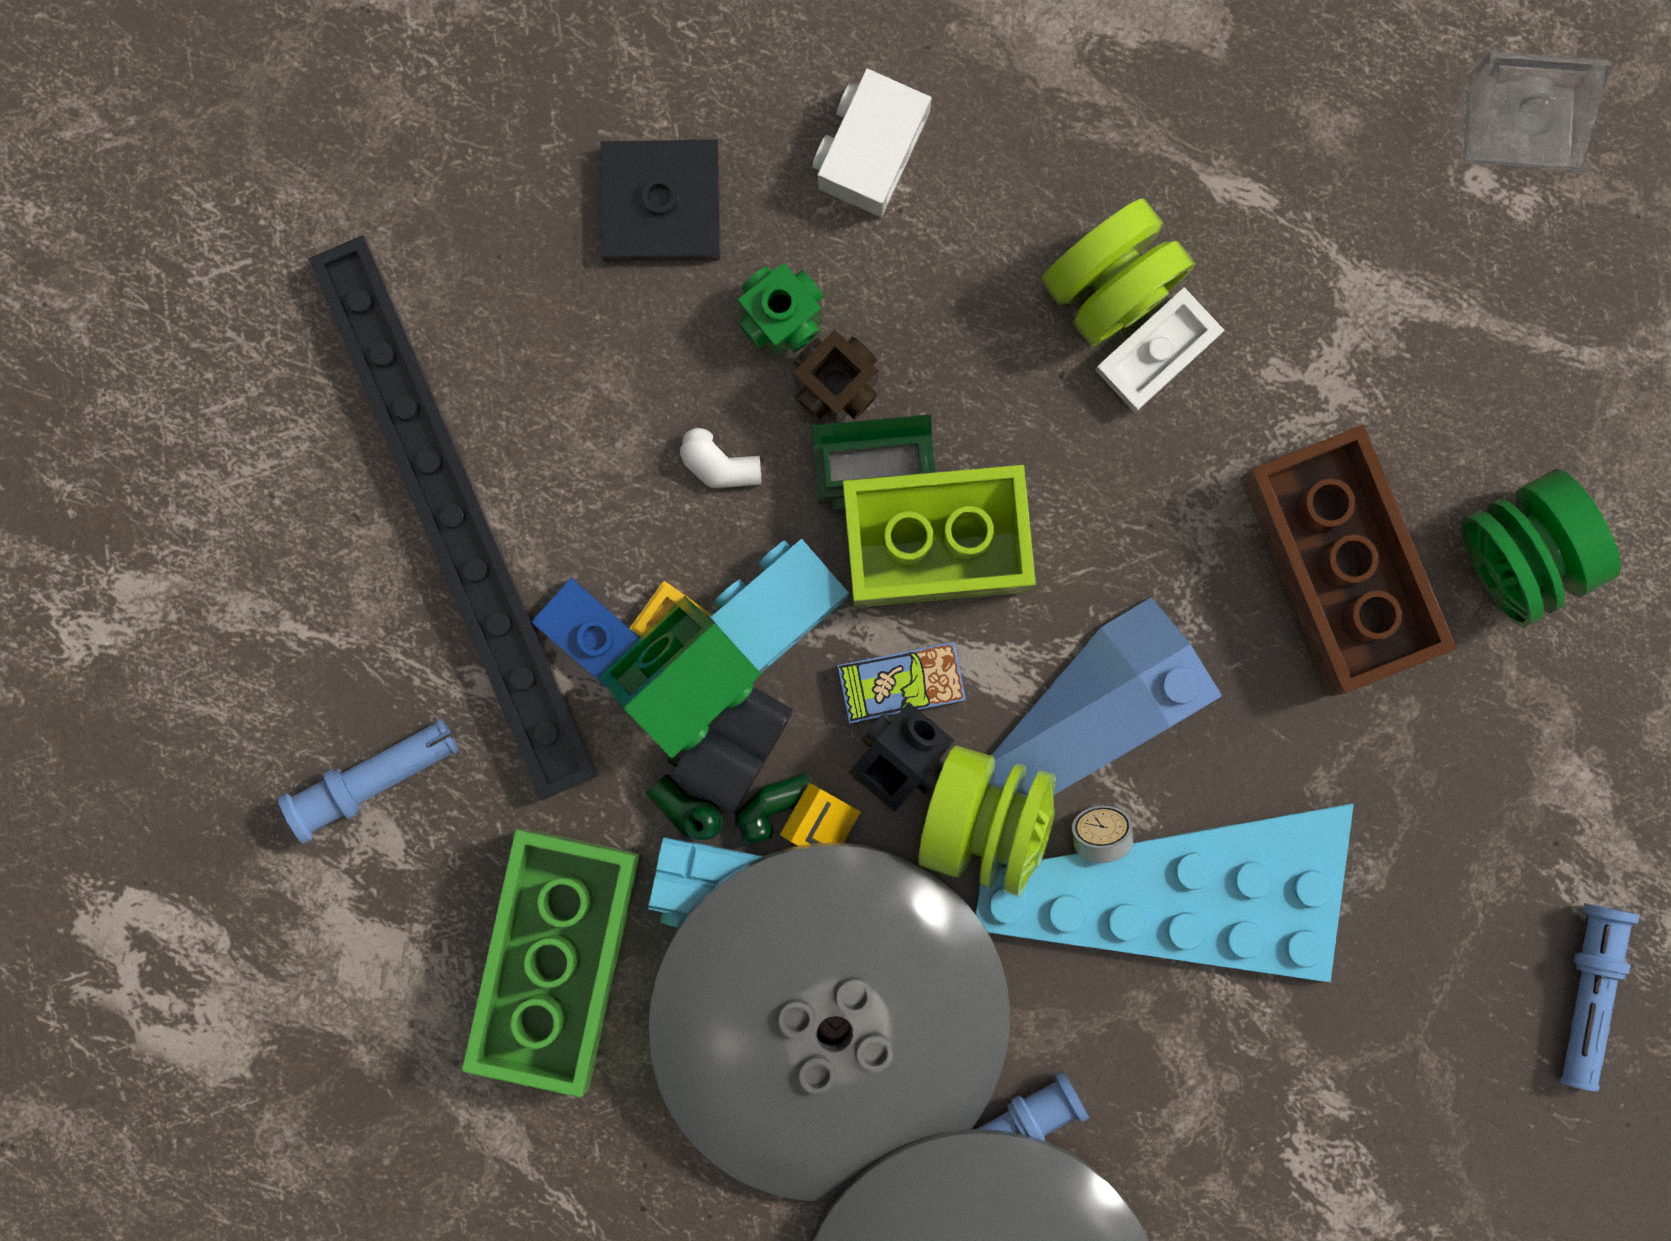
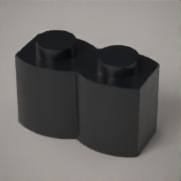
(732, 750)

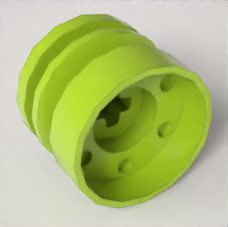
(987, 821)

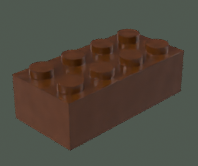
(1347, 561)

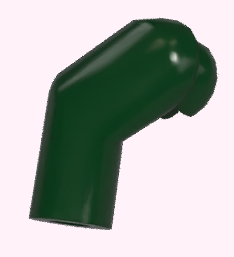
(766, 802)
(690, 815)

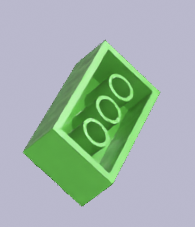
(551, 962)

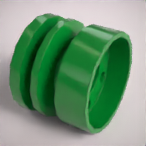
(1541, 547)

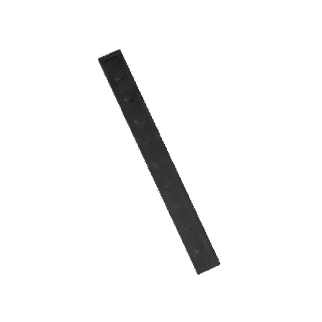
(453, 518)

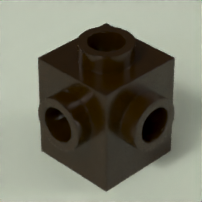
(832, 357)

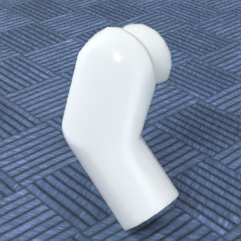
(713, 466)

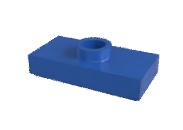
(584, 628)

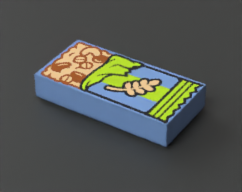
(888, 682)

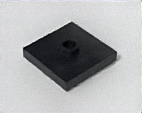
(660, 200)

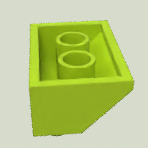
(939, 536)

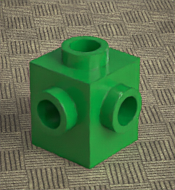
(780, 330)

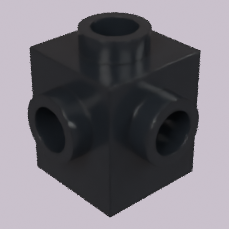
(901, 756)

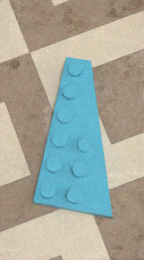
(1214, 896)

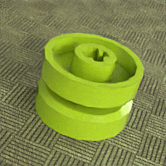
(1112, 266)

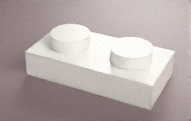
(1159, 350)

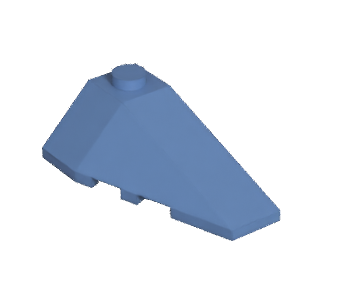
(1113, 696)

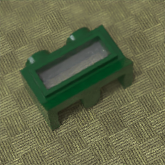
(869, 451)

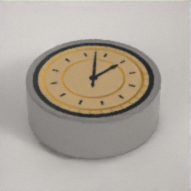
(1102, 834)

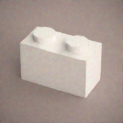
(872, 141)

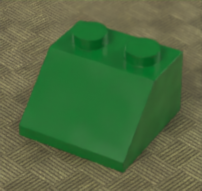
(680, 677)

